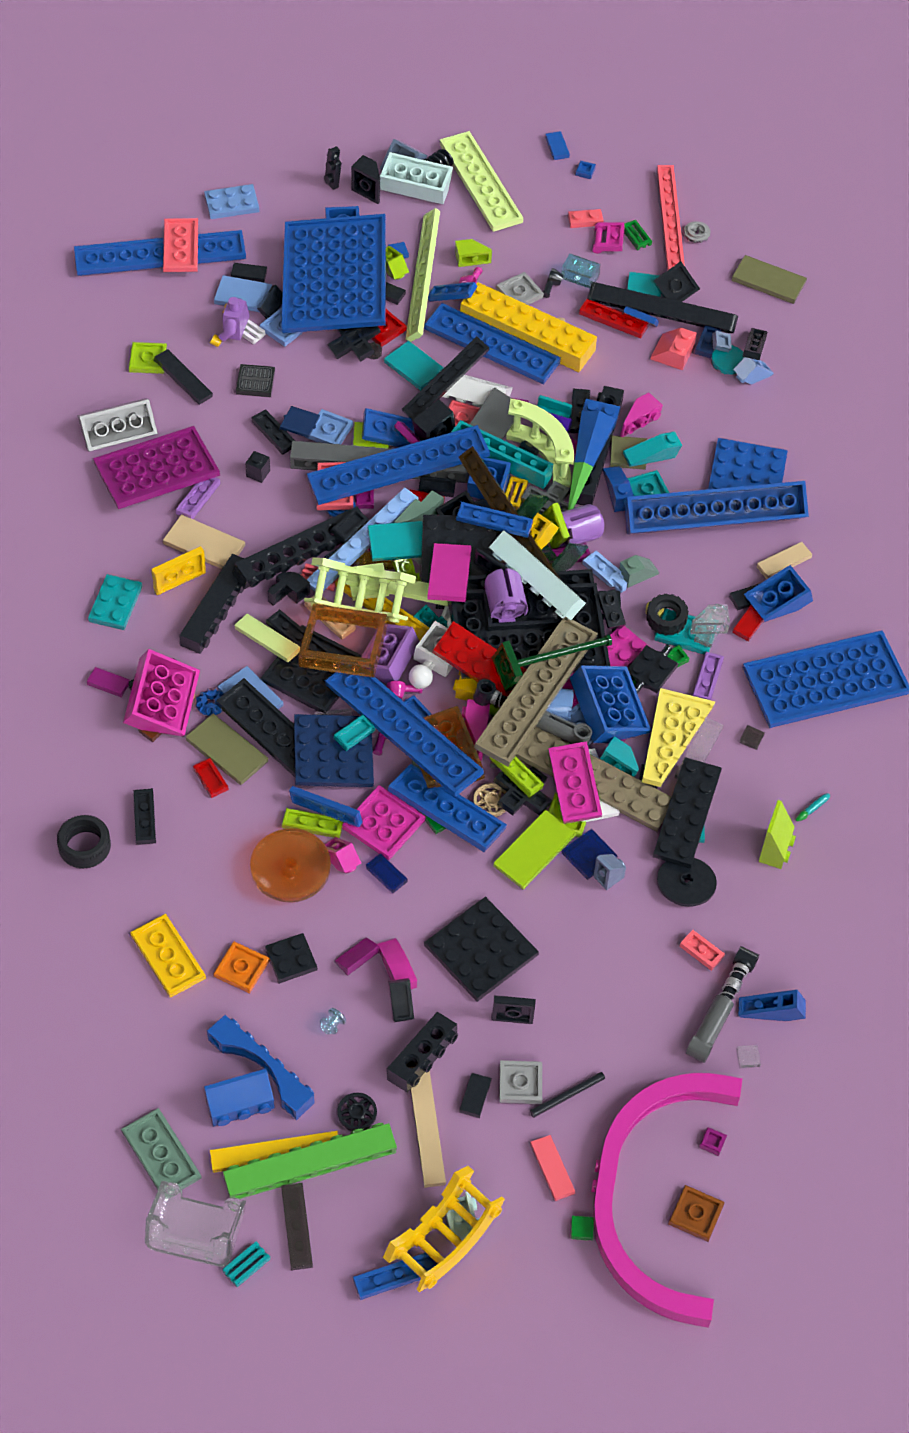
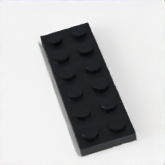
(261, 721)
(687, 812)

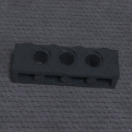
(437, 1027)

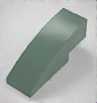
(417, 509)

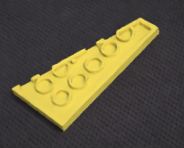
(673, 728)

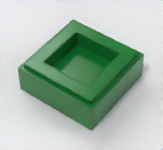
(582, 1228)

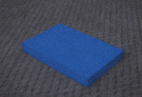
(380, 428)

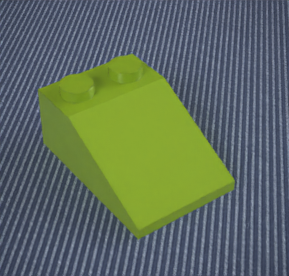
(778, 838)

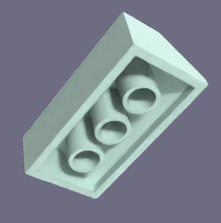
(416, 178)

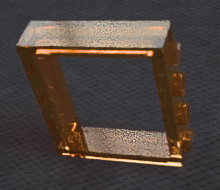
(338, 662)

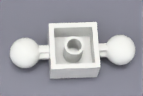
(421, 675)

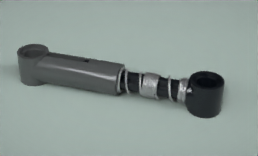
(573, 733)
(721, 1006)

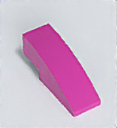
(396, 962)

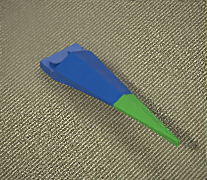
(595, 428)

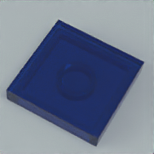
(585, 850)

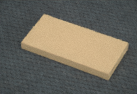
(191, 534)

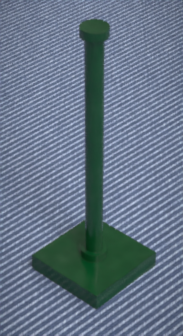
(509, 667)

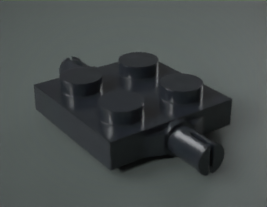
(652, 668)

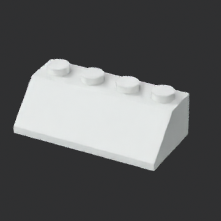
(474, 390)

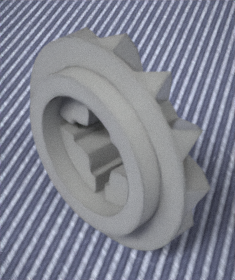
(692, 227)

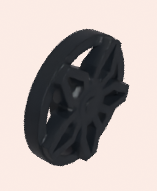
(357, 1111)

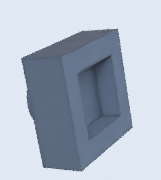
(721, 341)

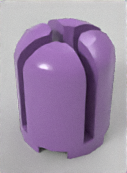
(583, 524)
(505, 595)

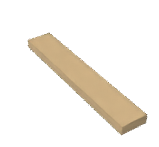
(428, 1133)

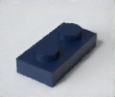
(705, 343)

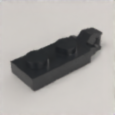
(333, 168)

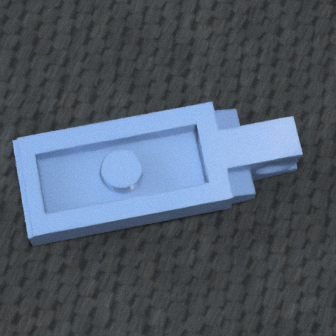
(605, 571)

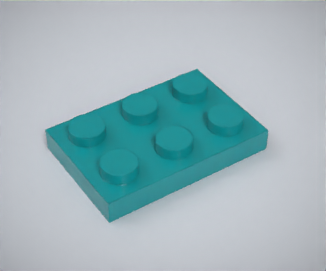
(115, 602)

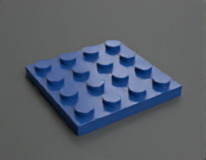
(746, 464)

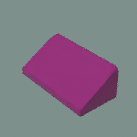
(357, 956)

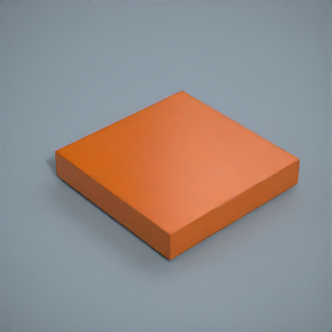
(241, 967)

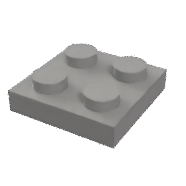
(521, 288)
(521, 1082)

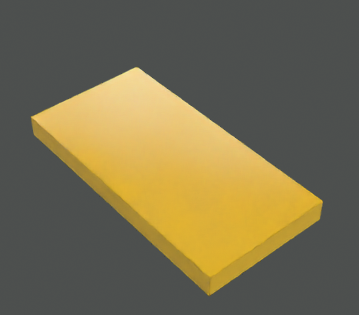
(168, 955)

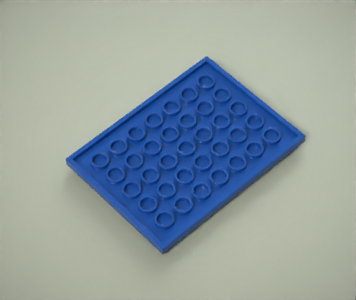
(334, 273)

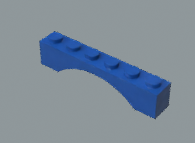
(231, 1039)

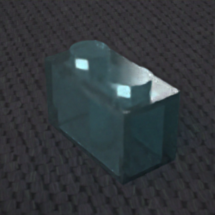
(580, 270)

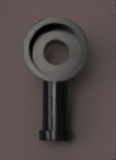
(554, 278)

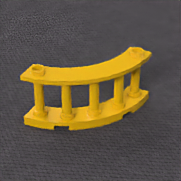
(433, 1219)

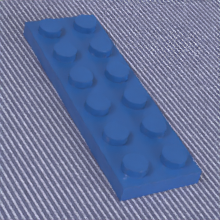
(451, 812)

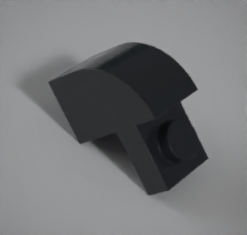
(290, 585)

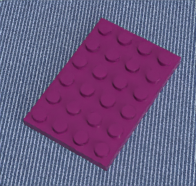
(156, 467)

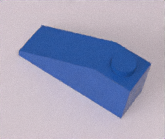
(618, 487)
(774, 1006)

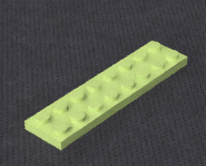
(482, 181)

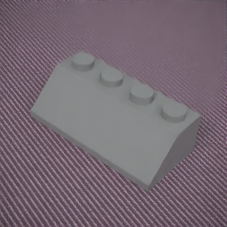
(117, 424)

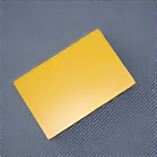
(178, 570)

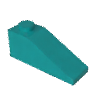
(655, 449)

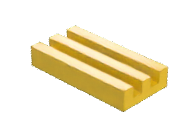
(519, 481)

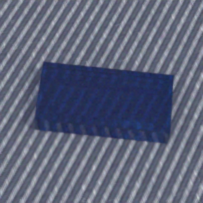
(386, 873)

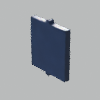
(299, 421)

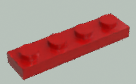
(613, 318)

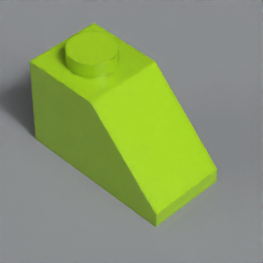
(471, 253)
(395, 263)

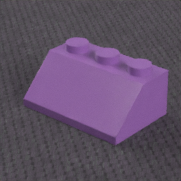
(395, 653)

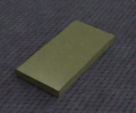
(769, 279)
(227, 749)

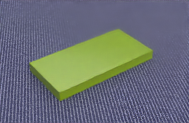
(534, 849)

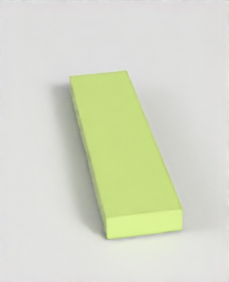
(267, 637)

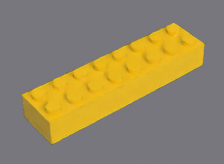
(531, 325)

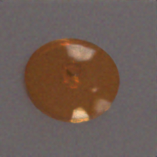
(290, 865)

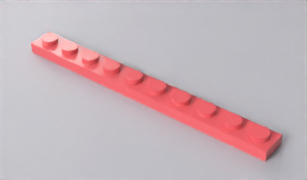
(670, 215)

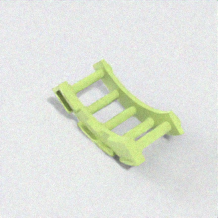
(553, 448)
(364, 574)

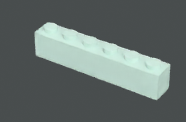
(537, 575)

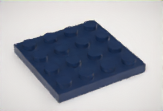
(323, 760)

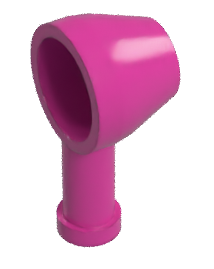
(472, 278)
(400, 688)

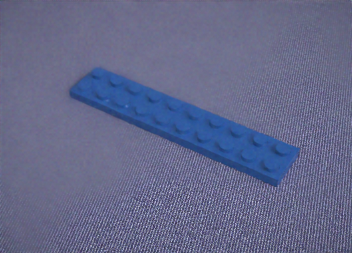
(149, 253)
(395, 465)
(407, 730)

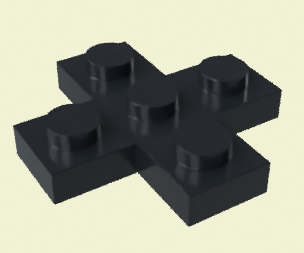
(354, 340)
(516, 798)

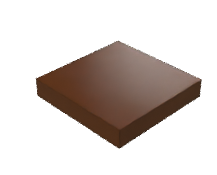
(696, 1213)

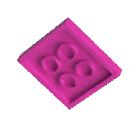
(386, 822)

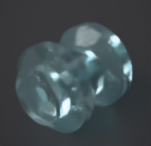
(330, 1024)

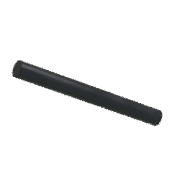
(567, 1094)

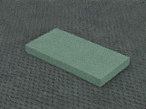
(160, 1151)

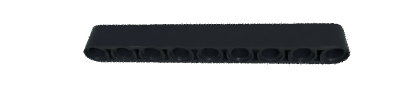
(662, 307)

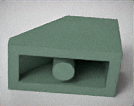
(637, 569)

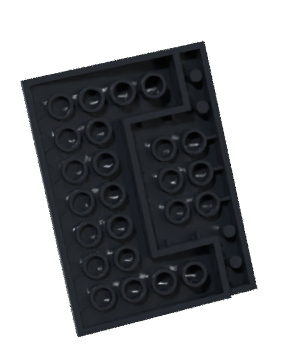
(533, 630)

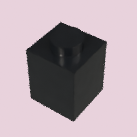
(257, 466)

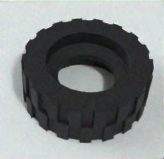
(667, 601)

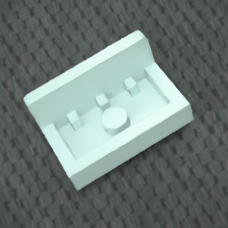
(456, 1222)

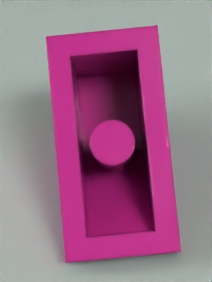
(342, 855)

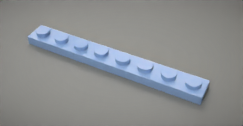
(360, 541)

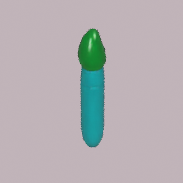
(812, 807)

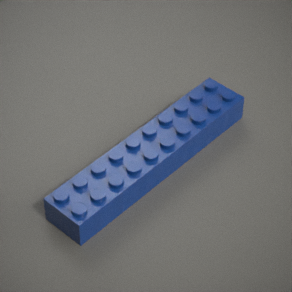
(716, 507)

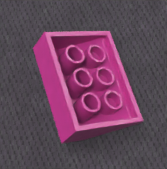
(161, 694)

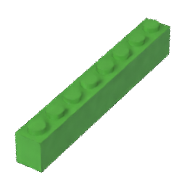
(309, 1161)

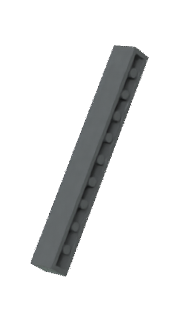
(308, 455)

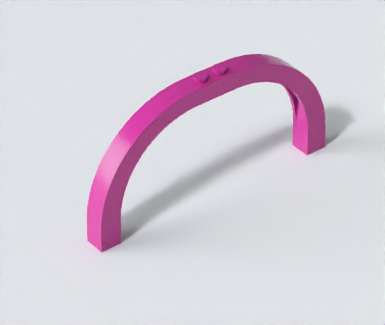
(652, 1295)

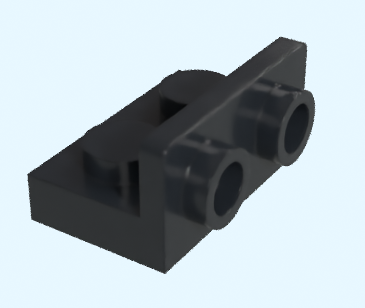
(611, 609)

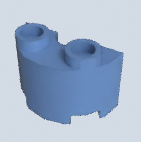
(562, 704)

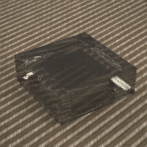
(752, 737)

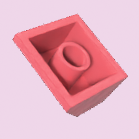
(675, 348)

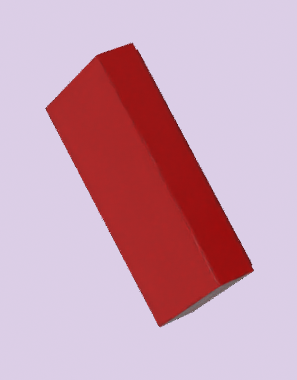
(748, 624)
(210, 777)

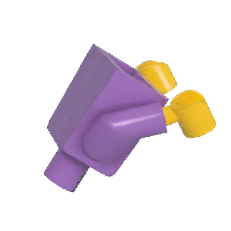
(234, 321)

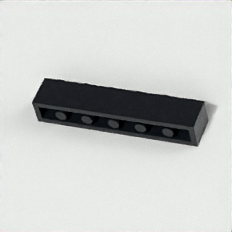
(212, 609)

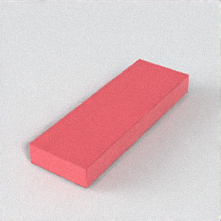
(552, 1168)

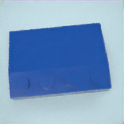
(609, 702)

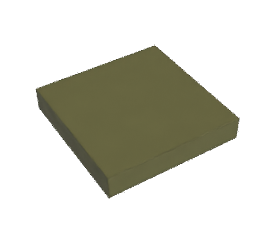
(618, 445)

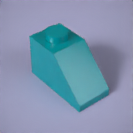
(620, 756)

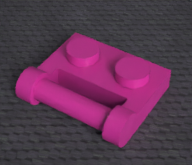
(614, 236)

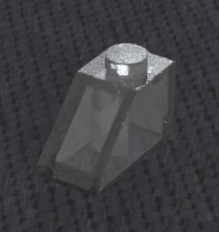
(711, 620)

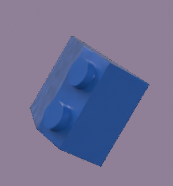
(780, 595)

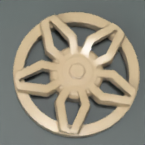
(490, 799)

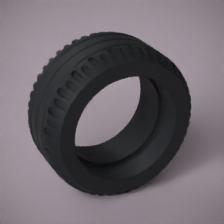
(88, 858)

